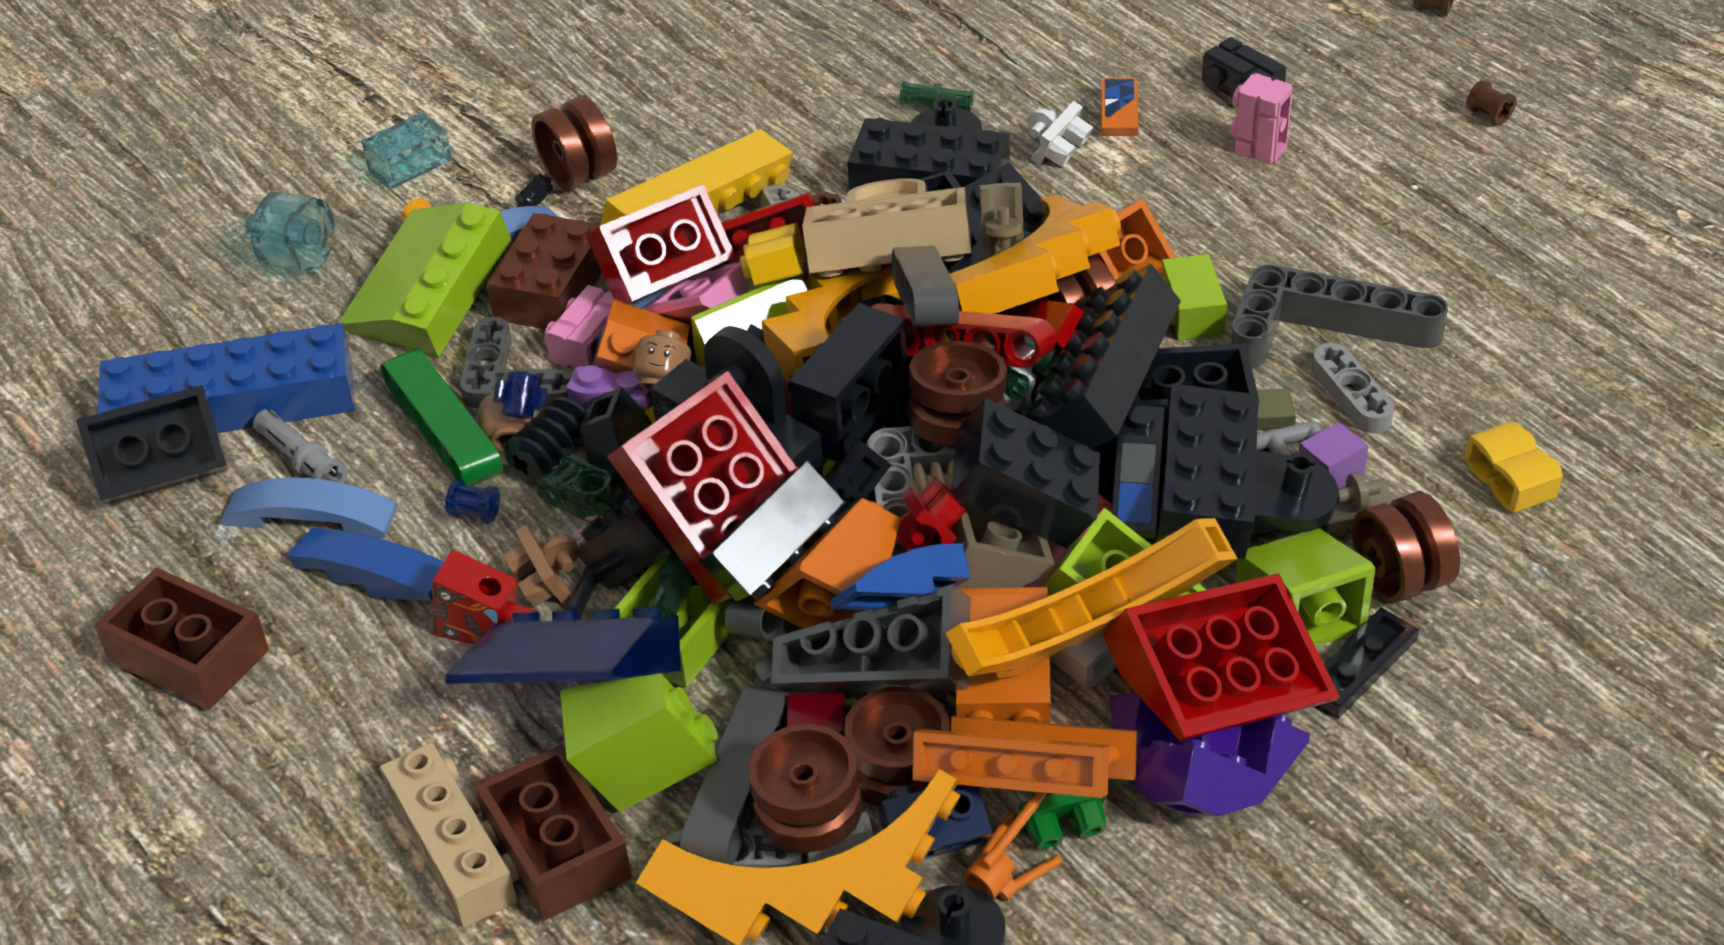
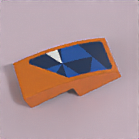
(1119, 107)

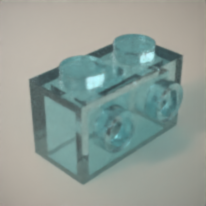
(406, 150)

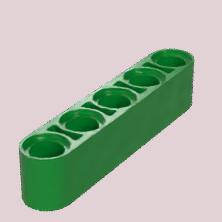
(441, 417)

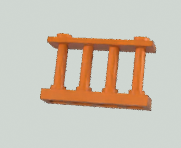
(1026, 756)

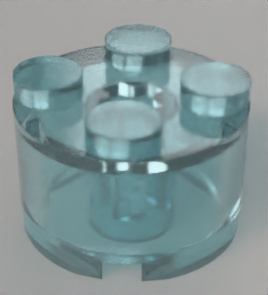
(291, 231)

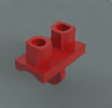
(930, 513)

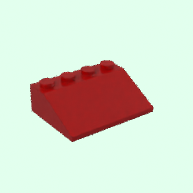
(703, 471)
(1220, 657)

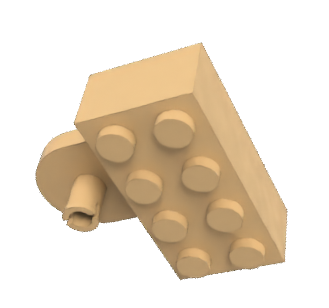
(882, 218)

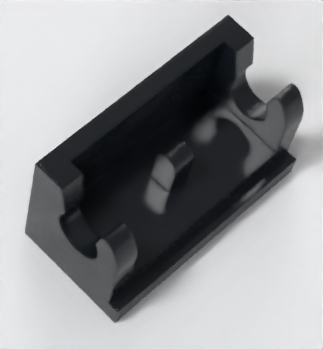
(857, 473)

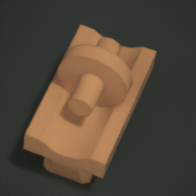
(547, 561)

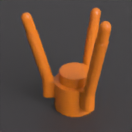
(993, 867)

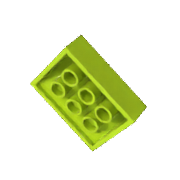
(429, 277)

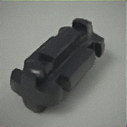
(534, 191)

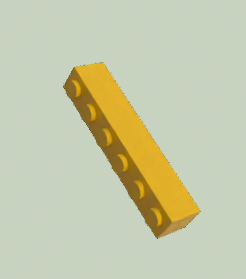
(728, 174)

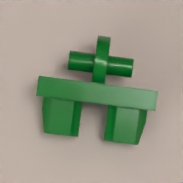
(1044, 825)

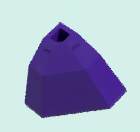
(1211, 771)

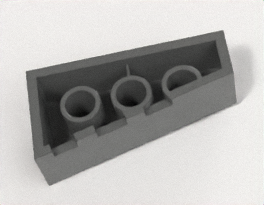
(876, 649)

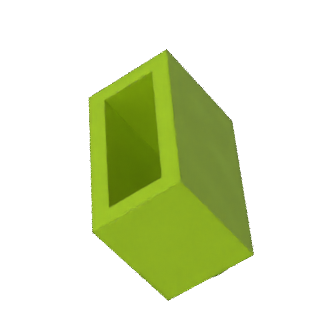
(1202, 301)

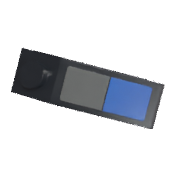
(1139, 469)

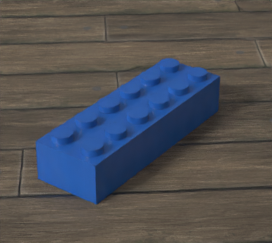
(289, 372)

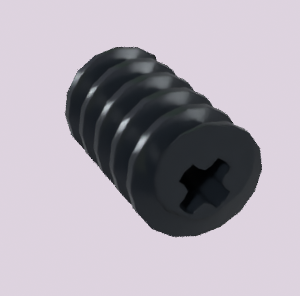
(545, 440)

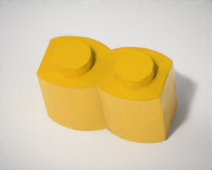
(774, 255)
(1513, 466)

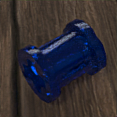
(472, 501)

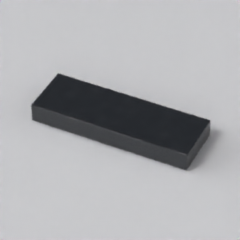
(1367, 658)

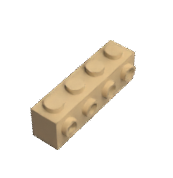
(450, 834)

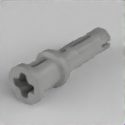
(308, 458)

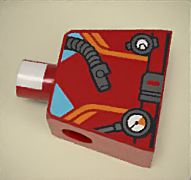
(471, 598)

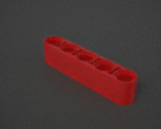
(1005, 329)

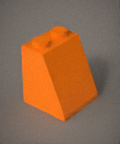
(834, 560)
(1007, 698)

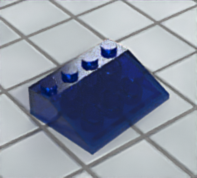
(572, 648)

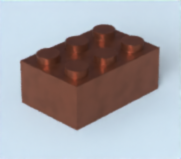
(543, 271)
(182, 637)
(554, 832)

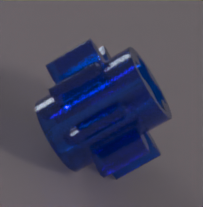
(520, 395)

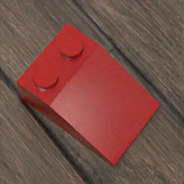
(660, 245)

